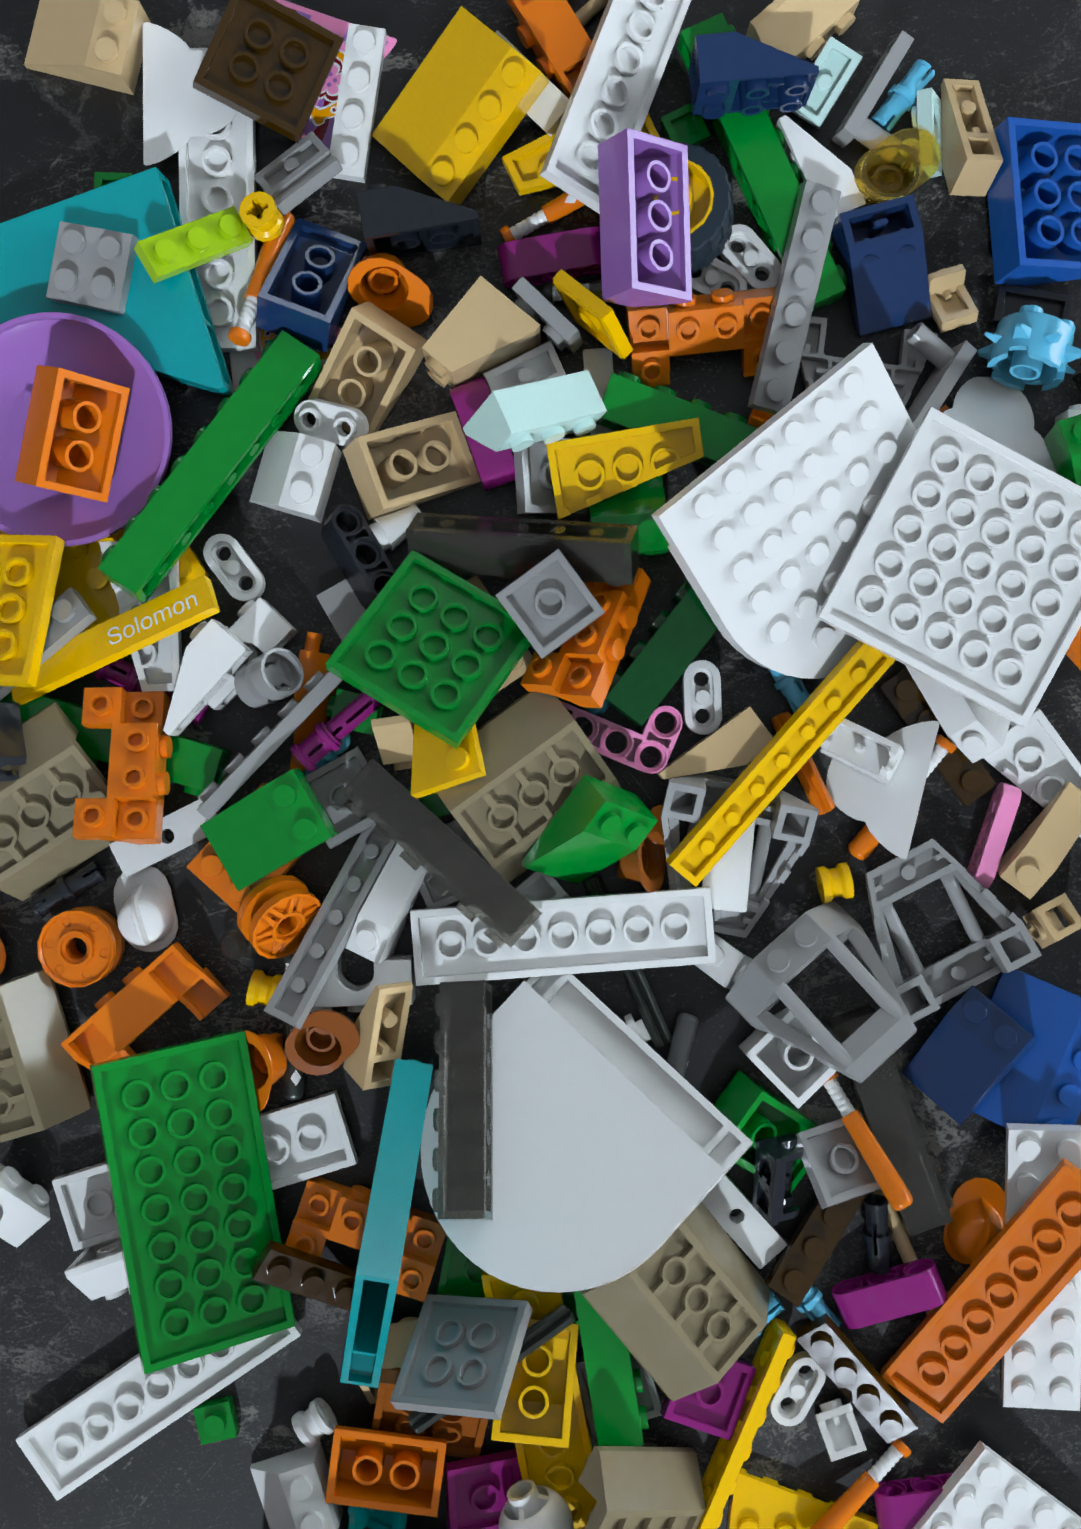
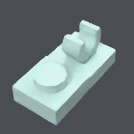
(835, 69)
(927, 116)

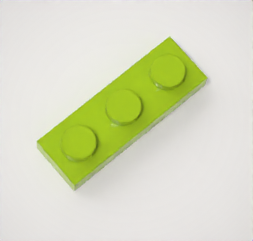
(193, 244)

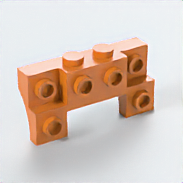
(555, 38)
(704, 325)
(591, 657)
(136, 767)
(141, 1003)
(340, 1214)

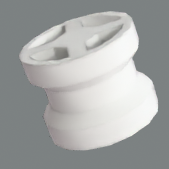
(314, 1422)

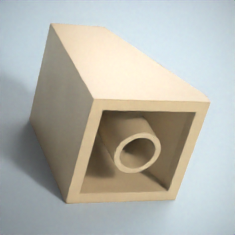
(478, 336)

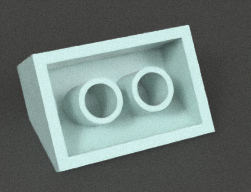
(537, 412)

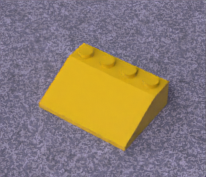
(460, 107)

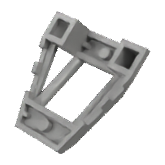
(783, 819)
(792, 951)
(960, 970)

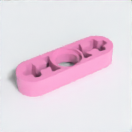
(994, 833)

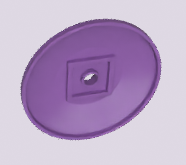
(145, 437)

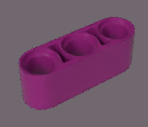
(545, 255)
(492, 466)
(888, 1296)
(906, 1500)

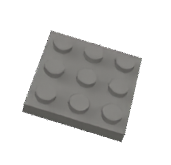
(462, 1356)

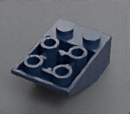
(746, 77)
(884, 264)

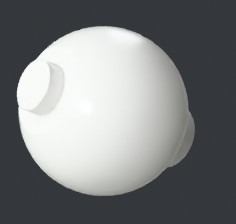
(534, 1508)

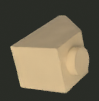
(394, 740)

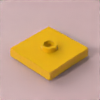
(592, 314)

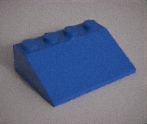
(1036, 202)
(1048, 1077)

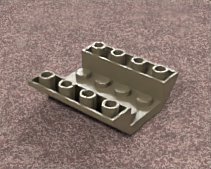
(531, 766)
(41, 806)
(37, 1075)
(687, 1307)
(643, 1487)

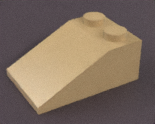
(89, 41)
(370, 364)
(410, 464)

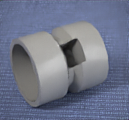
(269, 678)

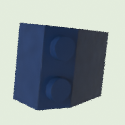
(309, 285)
(968, 1055)

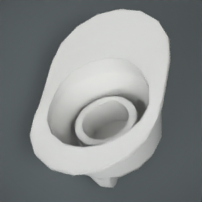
(146, 910)

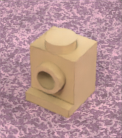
(1045, 925)

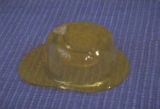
(897, 165)

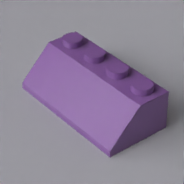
(640, 240)

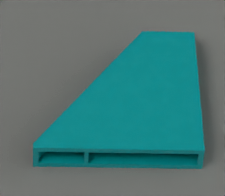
(161, 319)
(386, 1224)

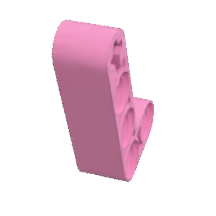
(634, 741)

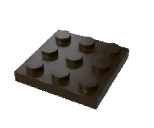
(268, 64)

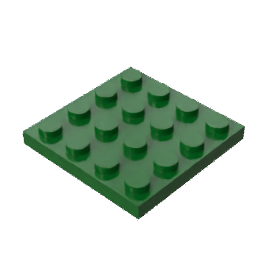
(431, 649)

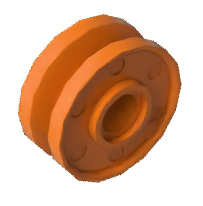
(277, 916)
(61, 956)

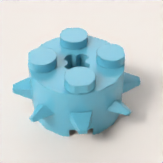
(1031, 349)

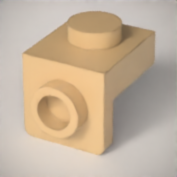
(950, 300)

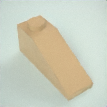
(968, 139)
(729, 746)
(1043, 843)
(381, 1035)

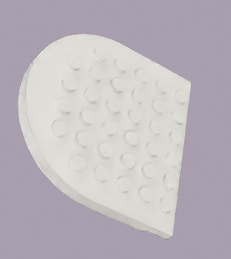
(784, 512)
(590, 1144)

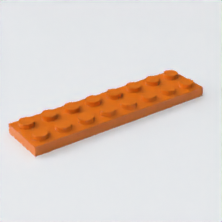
(994, 1299)

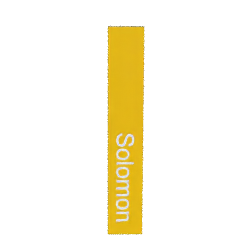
(124, 636)

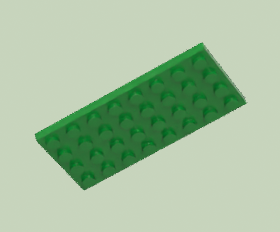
(190, 1197)

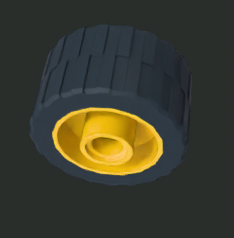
(708, 205)

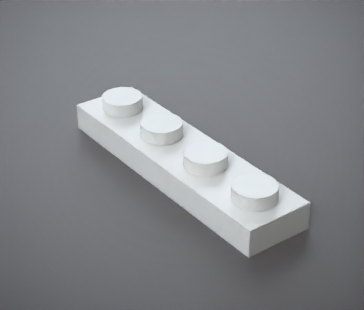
(358, 100)

